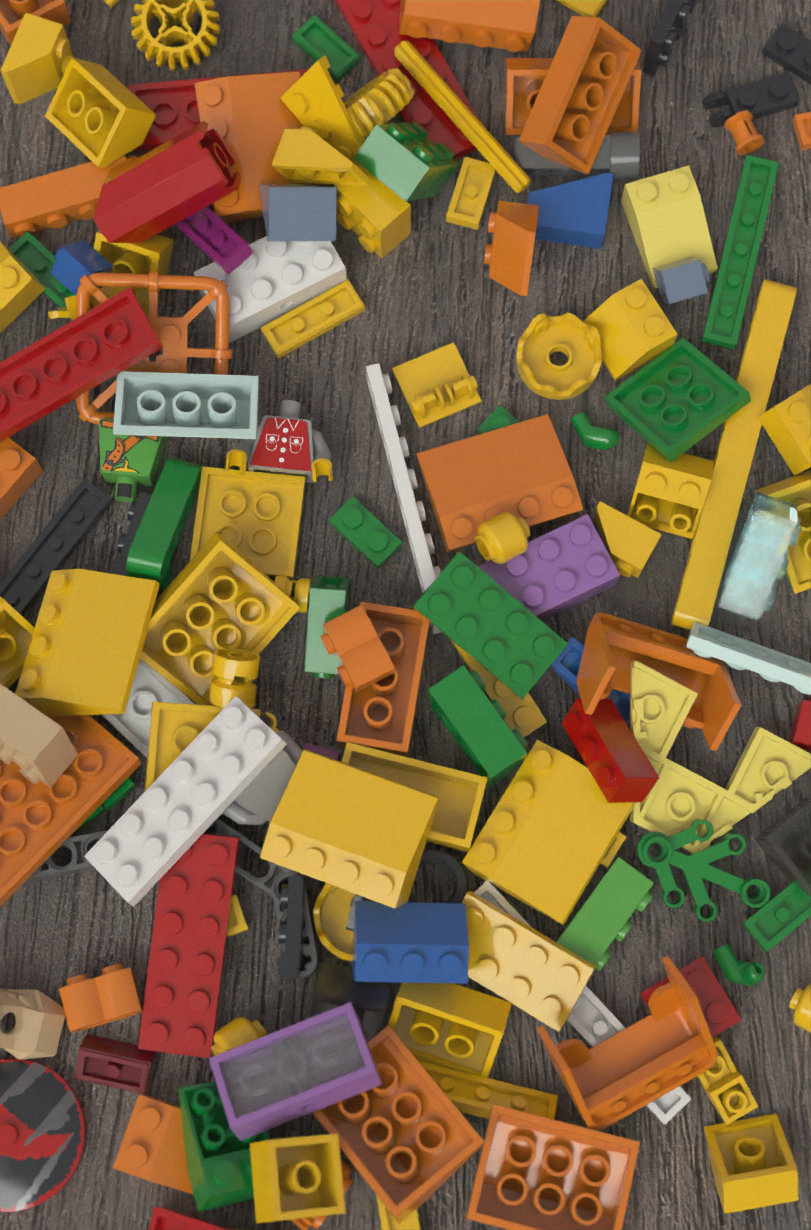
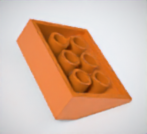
(251, 123)
(496, 472)
(403, 1132)
(550, 1175)

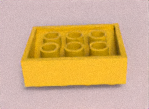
(212, 606)
(87, 643)
(351, 829)
(547, 833)

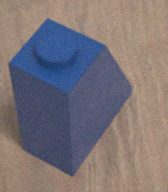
(574, 211)

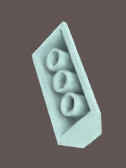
(186, 405)

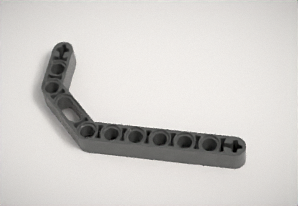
(268, 884)

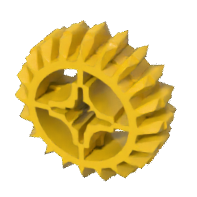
(160, 46)
(379, 100)

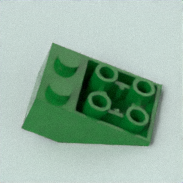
(215, 1156)

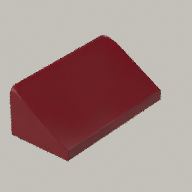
(114, 1064)

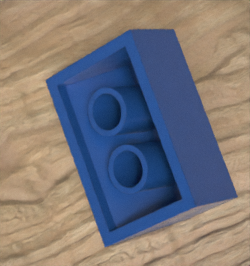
(410, 942)

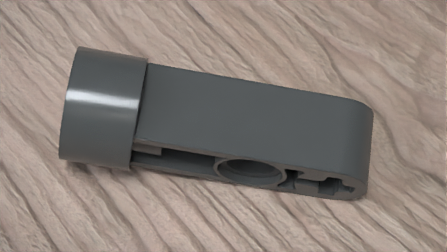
(617, 155)

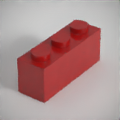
(610, 752)

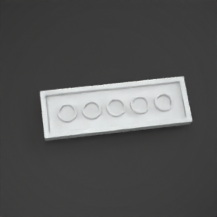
(184, 801)

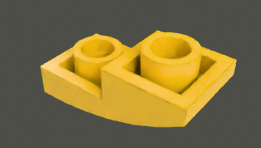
(727, 1087)

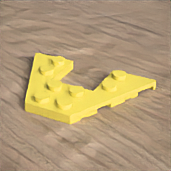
(681, 795)

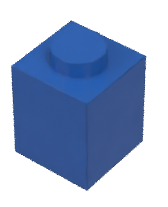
(75, 261)

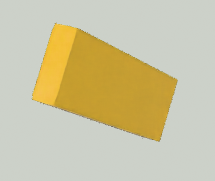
(313, 318)

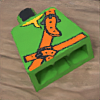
(129, 460)

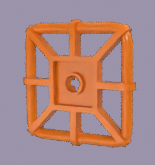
(169, 329)

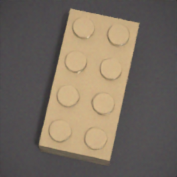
(32, 740)

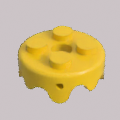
(565, 335)
(330, 921)

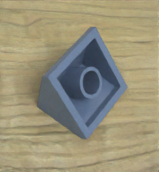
(299, 211)

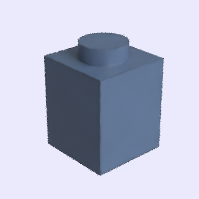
(681, 280)

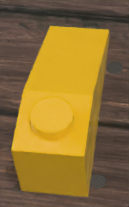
(310, 159)

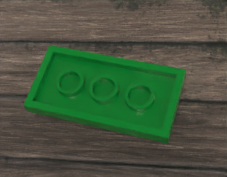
(490, 625)

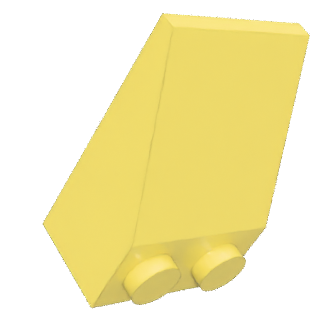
(668, 220)

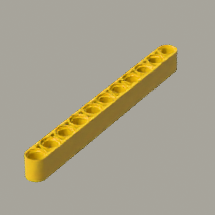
(734, 457)

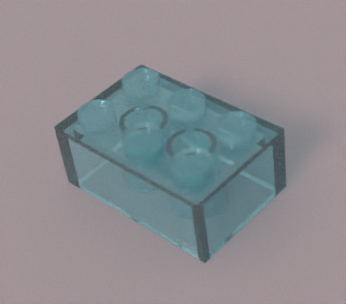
(760, 556)

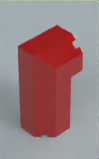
(165, 185)

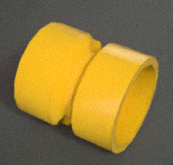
(234, 678)

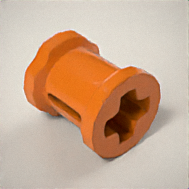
(744, 133)

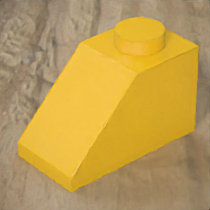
(625, 539)

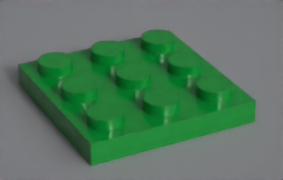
(677, 399)

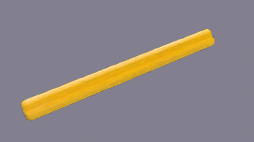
(462, 117)

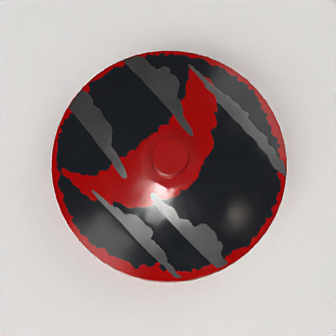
(39, 1133)

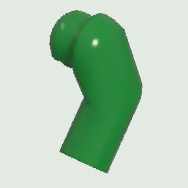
(593, 436)

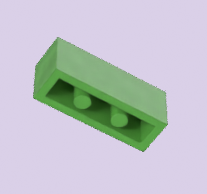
(607, 913)

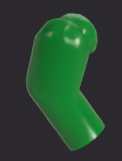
(736, 970)

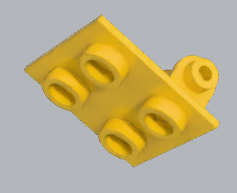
(437, 385)

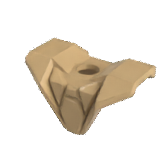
(37, 1023)

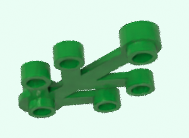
(696, 867)

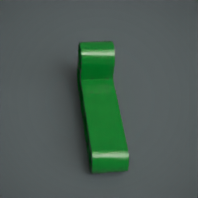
(164, 522)

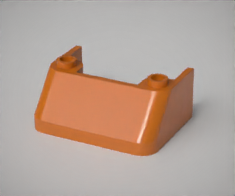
(615, 642)
(639, 1060)

